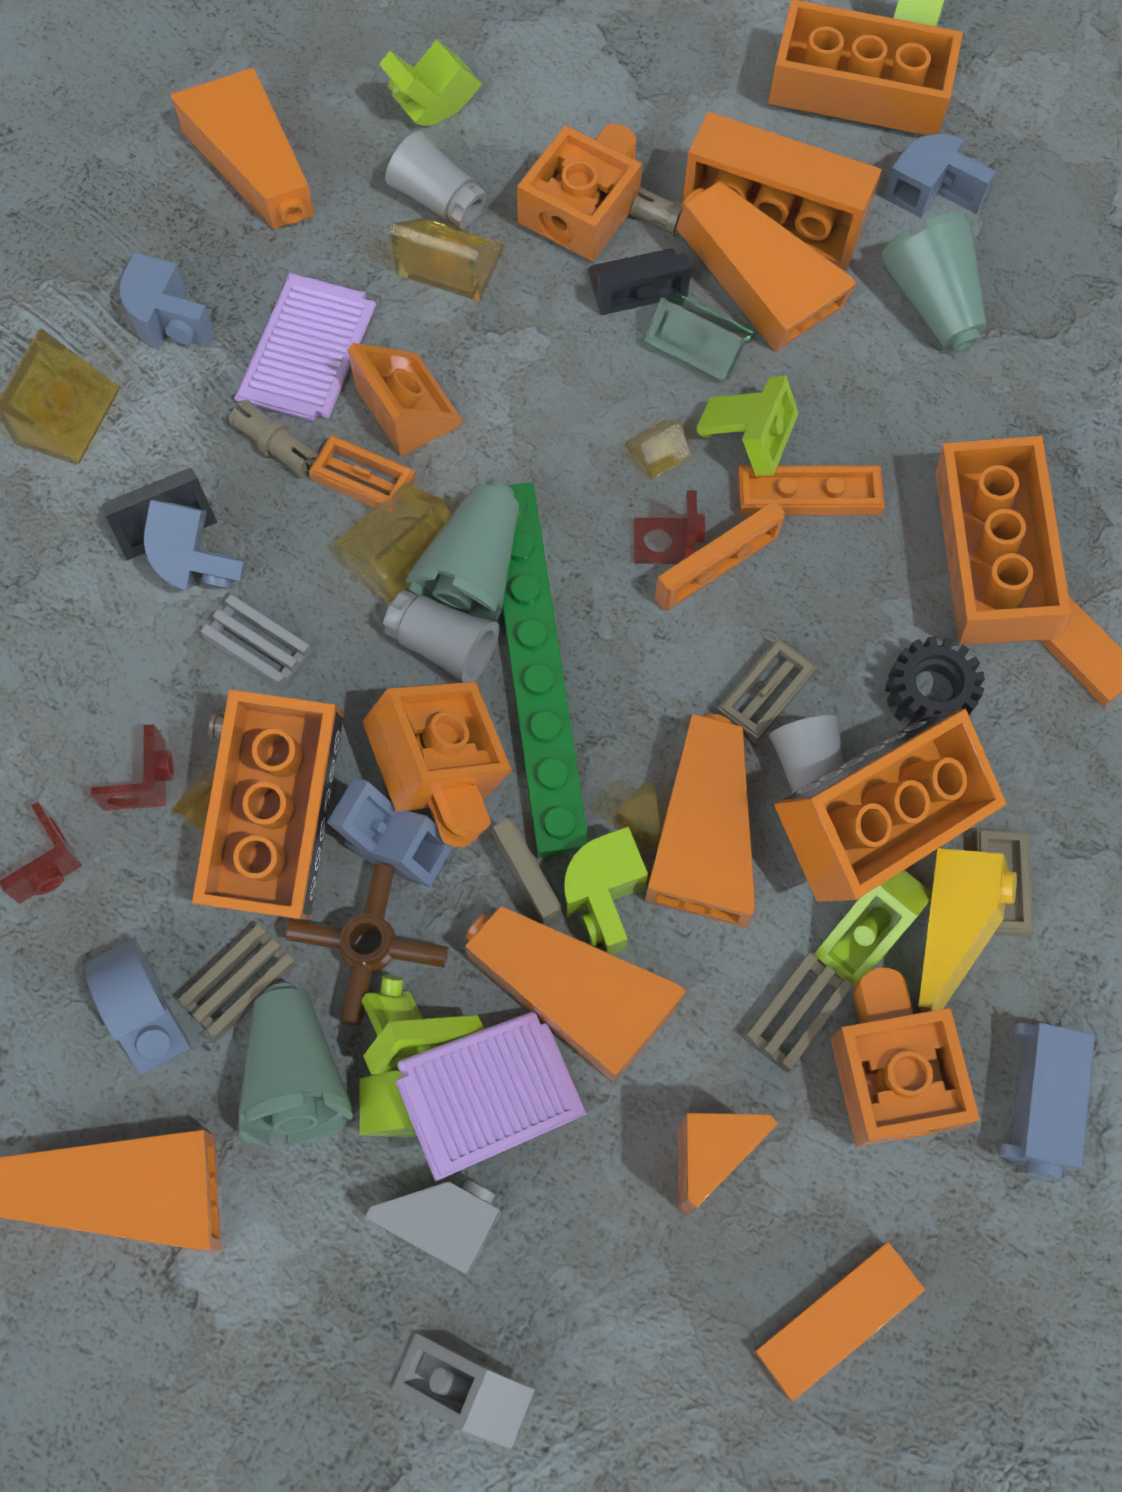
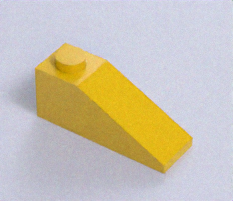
(963, 916)

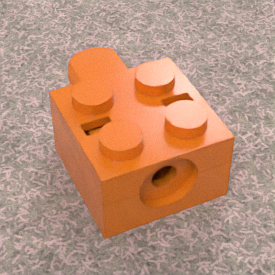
(581, 188)
(439, 755)
(900, 1068)

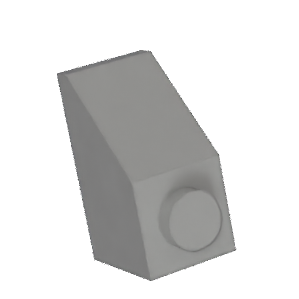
(442, 1221)
(463, 1391)

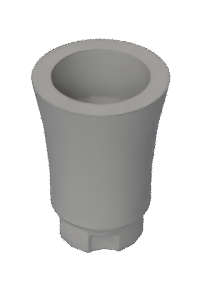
(435, 181)
(442, 634)
(808, 748)

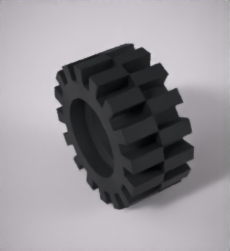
(935, 658)

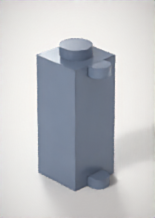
(1051, 1100)

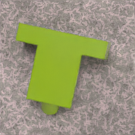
(764, 418)
(402, 1028)

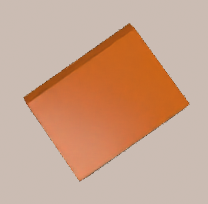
(402, 396)
(712, 1148)

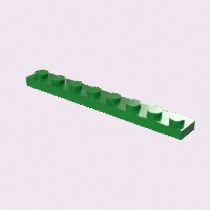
(541, 689)

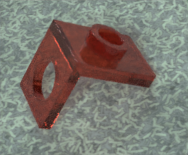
(683, 531)
(157, 769)
(46, 871)

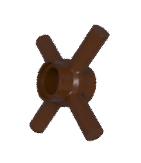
(369, 922)

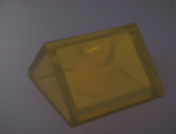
(444, 256)
(55, 400)
(394, 538)

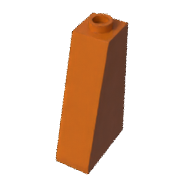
(246, 144)
(762, 265)
(705, 838)
(582, 993)
(126, 1189)

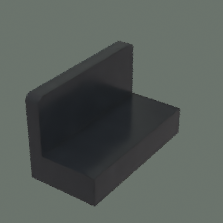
(639, 280)
(129, 512)

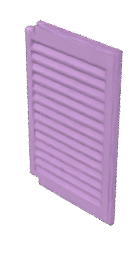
(306, 348)
(487, 1093)

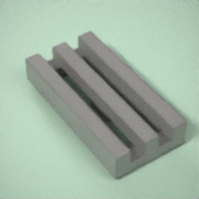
(225, 619)

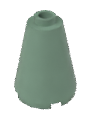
(941, 278)
(471, 553)
(289, 1073)

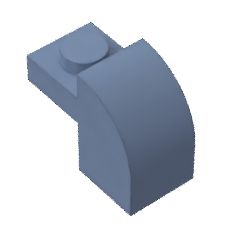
(936, 167)
(156, 304)
(174, 551)
(389, 837)
(134, 1006)

